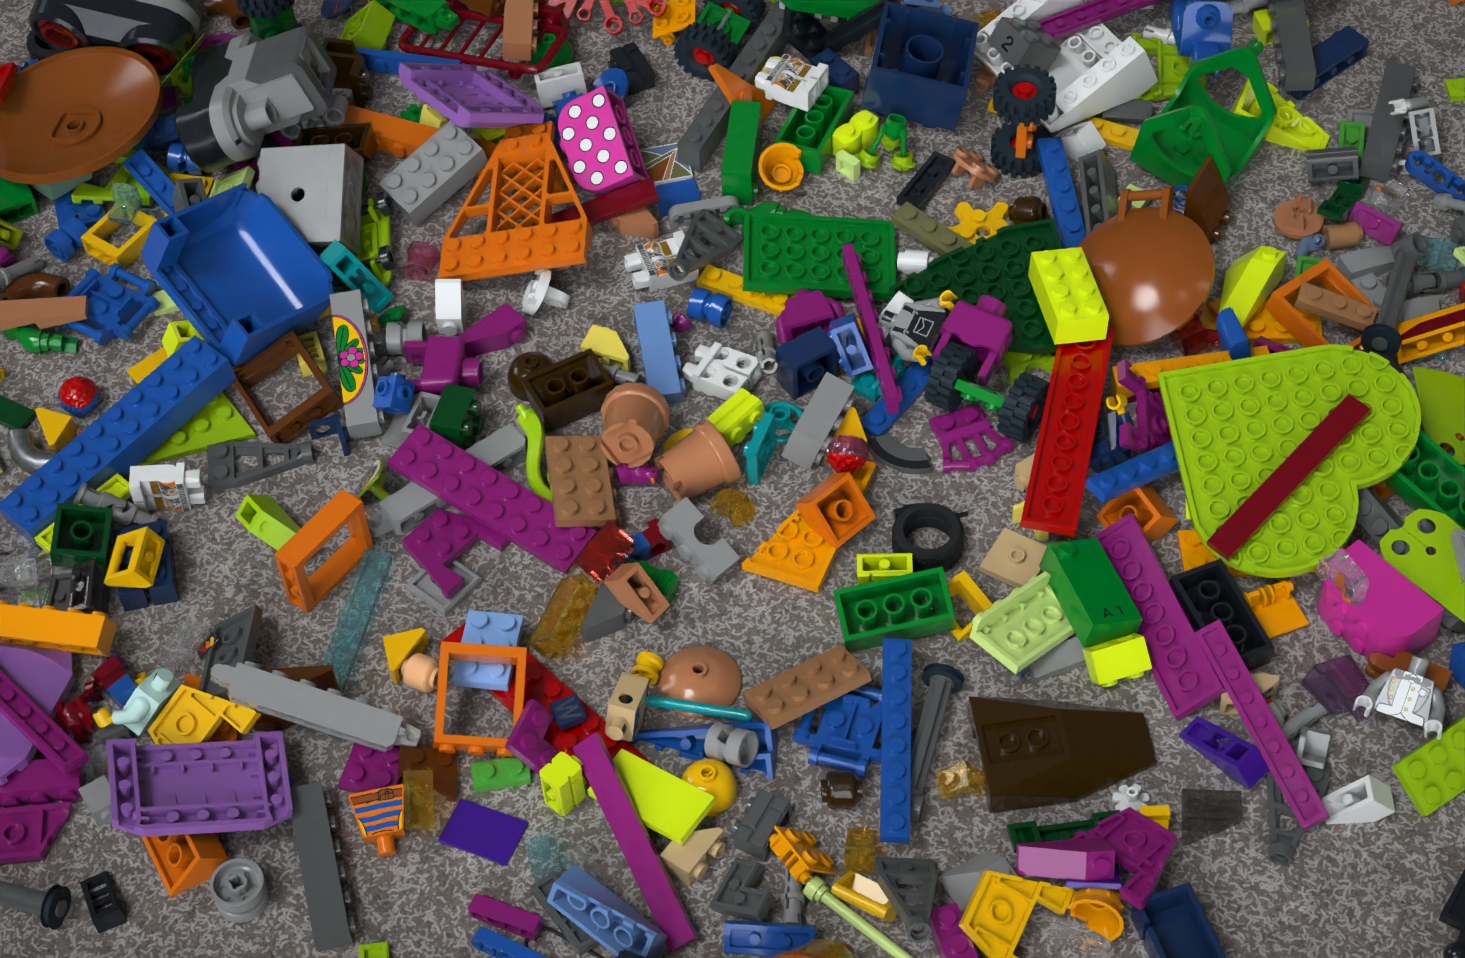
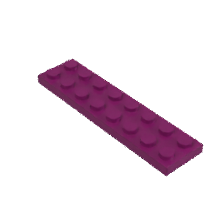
(489, 497)
(1173, 648)

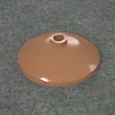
(716, 685)

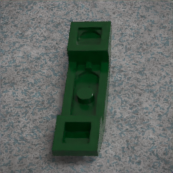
(1343, 199)
(1030, 833)

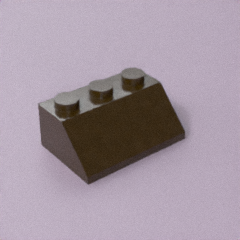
(356, 136)
(568, 389)

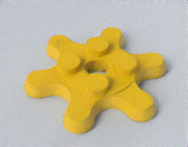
(977, 220)

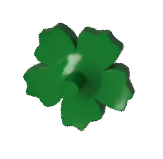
(412, 114)
(392, 314)

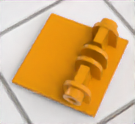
(677, 17)
(1276, 608)
(800, 853)

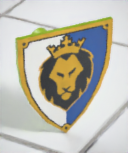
(373, 481)

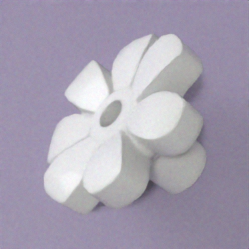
(1130, 797)

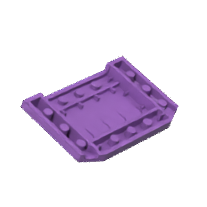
(470, 95)
(46, 679)
(198, 786)

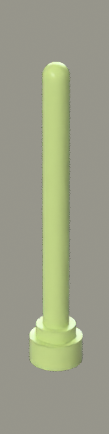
(818, 891)

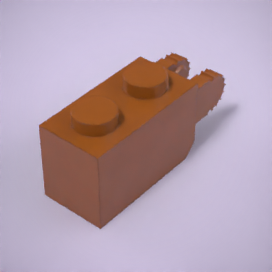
(1380, 663)

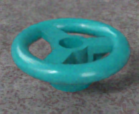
(783, 417)

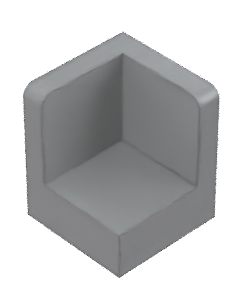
(1313, 747)

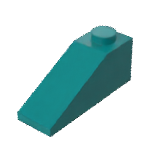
(356, 275)

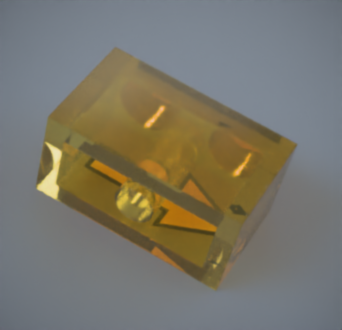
(419, 798)

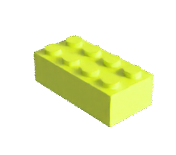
(1068, 295)

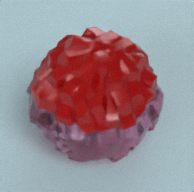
(847, 453)

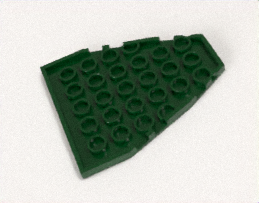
(998, 270)

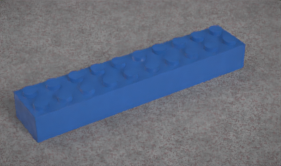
(121, 435)

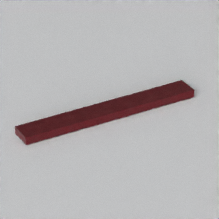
(1288, 477)

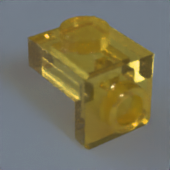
(734, 505)
(959, 780)
(860, 850)

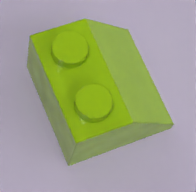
(369, 26)

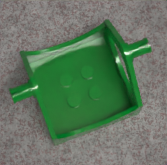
(1198, 127)

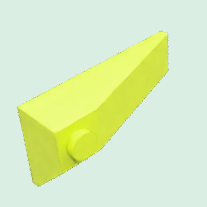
(1288, 126)
(1251, 281)

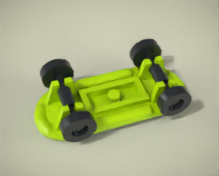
(375, 239)

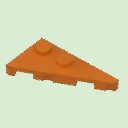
(739, 90)

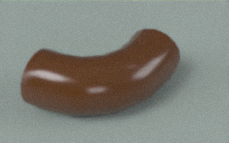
(230, 9)
(36, 286)

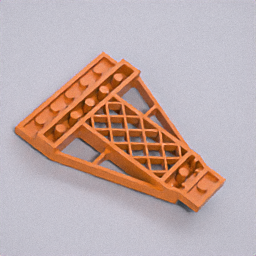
(526, 246)

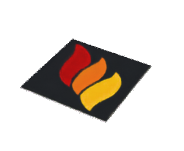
(207, 645)

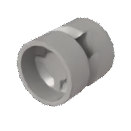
(398, 333)
(731, 744)

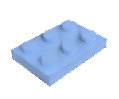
(488, 629)

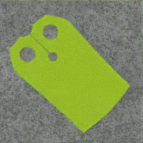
(184, 59)
(1442, 407)
(1436, 573)

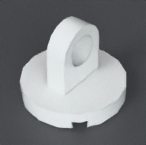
(540, 291)

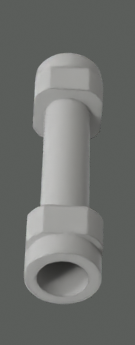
(1446, 202)

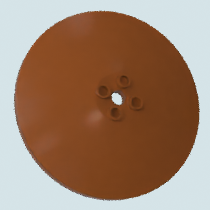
(76, 113)

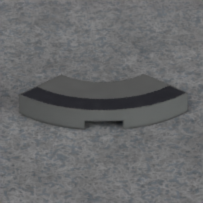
(897, 456)

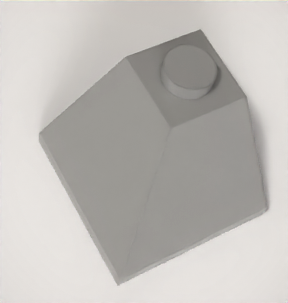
(962, 880)

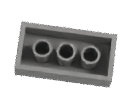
(434, 172)

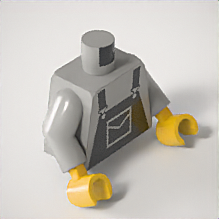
(918, 326)

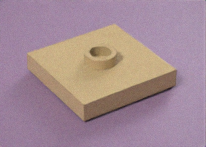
(1013, 558)

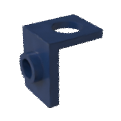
(335, 427)

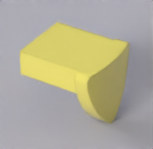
(432, 117)

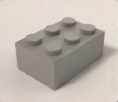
(819, 422)

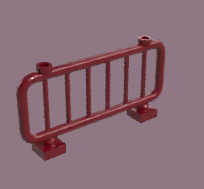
(552, 21)

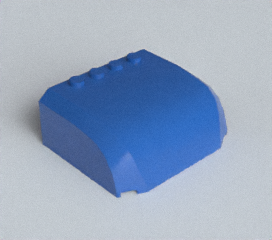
(238, 272)

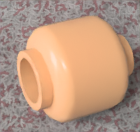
(420, 672)

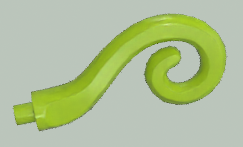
(534, 430)

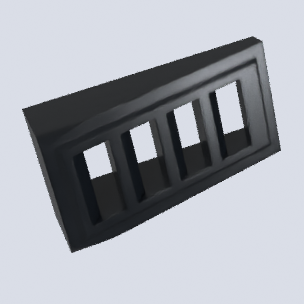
(109, 916)

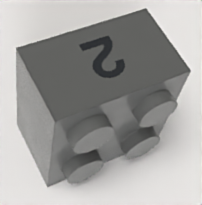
(1024, 43)

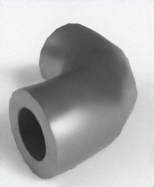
(25, 452)

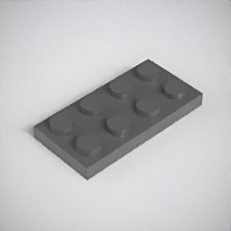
(235, 644)

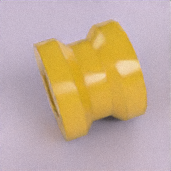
(648, 666)

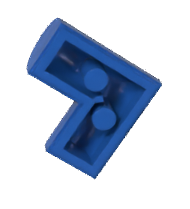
(1231, 335)

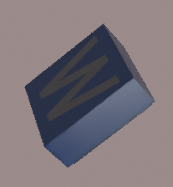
(568, 712)

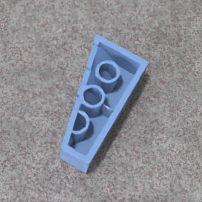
(657, 351)
(604, 915)

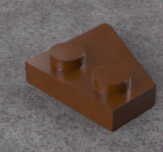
(443, 766)

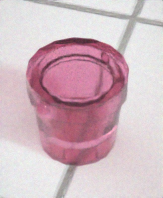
(421, 260)

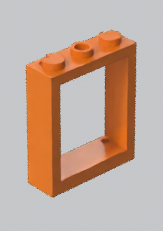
(1330, 279)
(293, 555)
(484, 654)

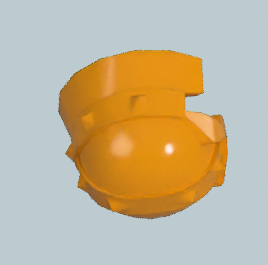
(781, 167)
(1100, 909)

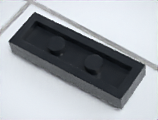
(926, 180)

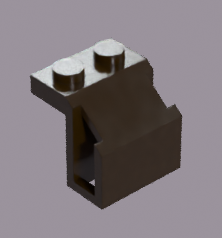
(350, 69)

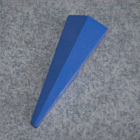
(691, 741)

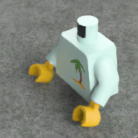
(144, 704)

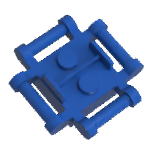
(113, 307)
(846, 732)

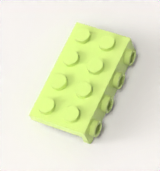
(1022, 625)

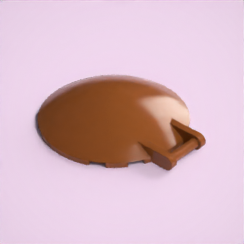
(1149, 267)

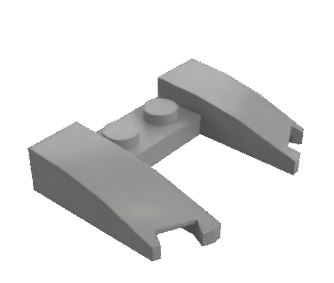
(1361, 270)

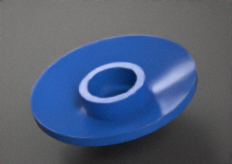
(613, 79)

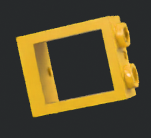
(96, 246)

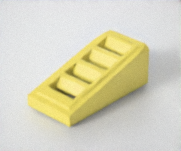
(320, 359)

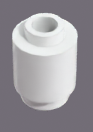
(913, 261)

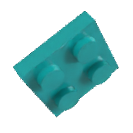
(760, 448)

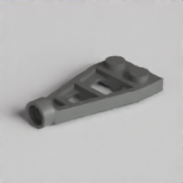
(715, 231)
(223, 457)
(1282, 841)
(910, 871)

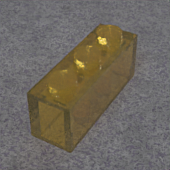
(563, 616)

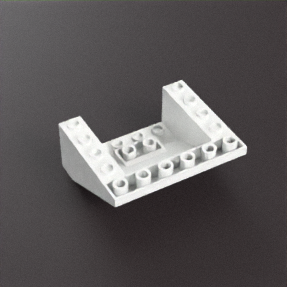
(1090, 70)

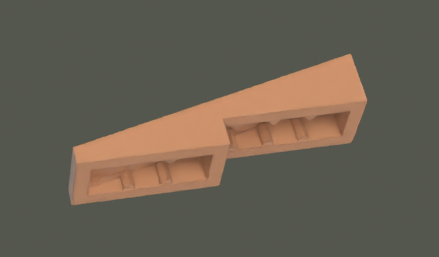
(43, 311)

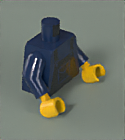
(1106, 448)

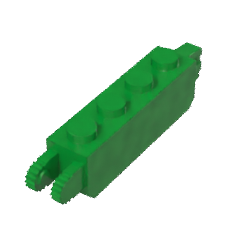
(423, 14)

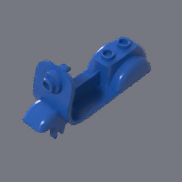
(1201, 28)

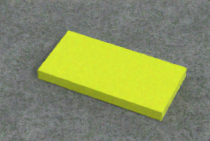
(661, 798)

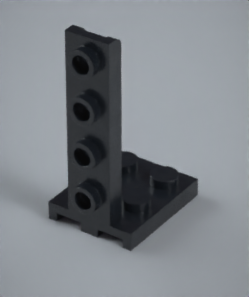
(812, 38)

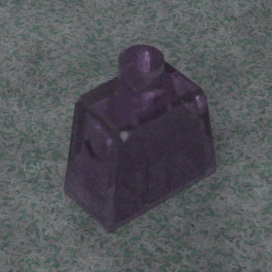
(1337, 686)

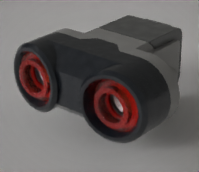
(152, 28)
(255, 89)

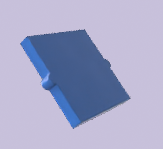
(676, 193)

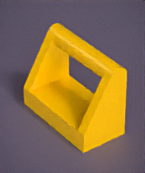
(143, 561)
(973, 597)
(864, 895)

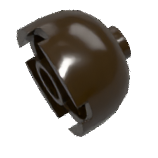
(523, 366)

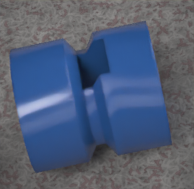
(180, 163)
(67, 239)
(707, 306)

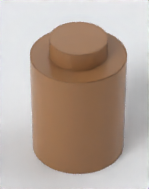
(1342, 235)

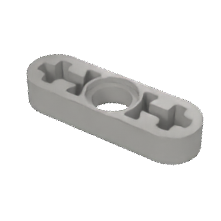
(685, 209)

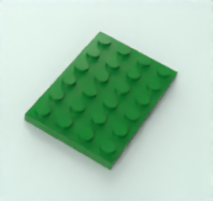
(806, 253)

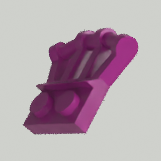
(967, 425)

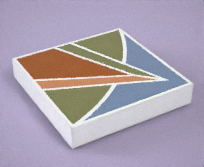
(664, 165)

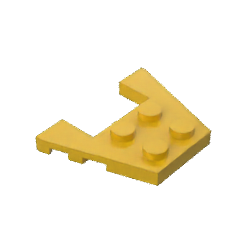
(196, 715)
(1002, 908)

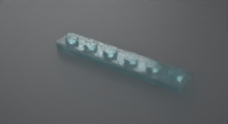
(356, 614)

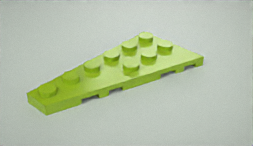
(211, 425)

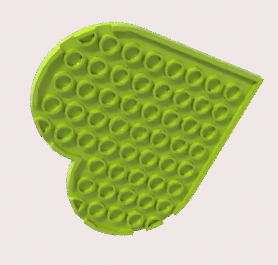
(1249, 414)

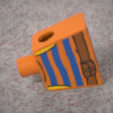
(380, 816)

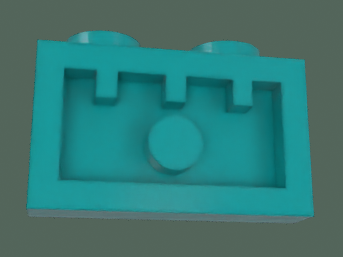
(867, 385)

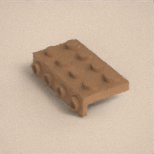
(580, 481)
(806, 687)

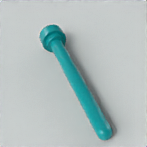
(697, 707)

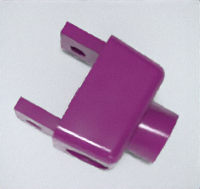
(981, 330)
(443, 363)

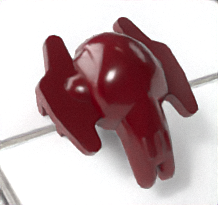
(78, 713)

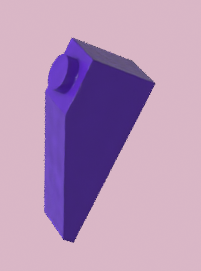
(1226, 751)

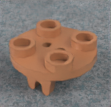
(973, 163)
(1297, 218)

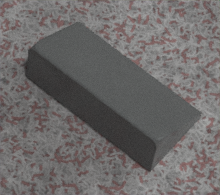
(1129, 112)

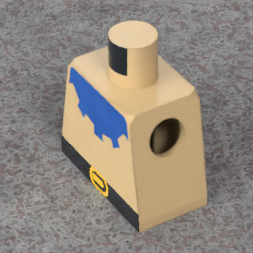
(625, 719)

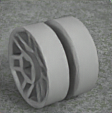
(239, 890)

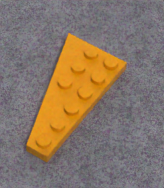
(797, 552)

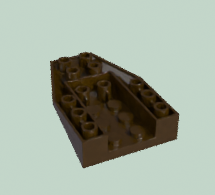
(1054, 749)

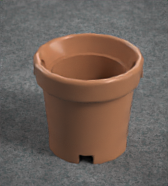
(632, 423)
(698, 462)

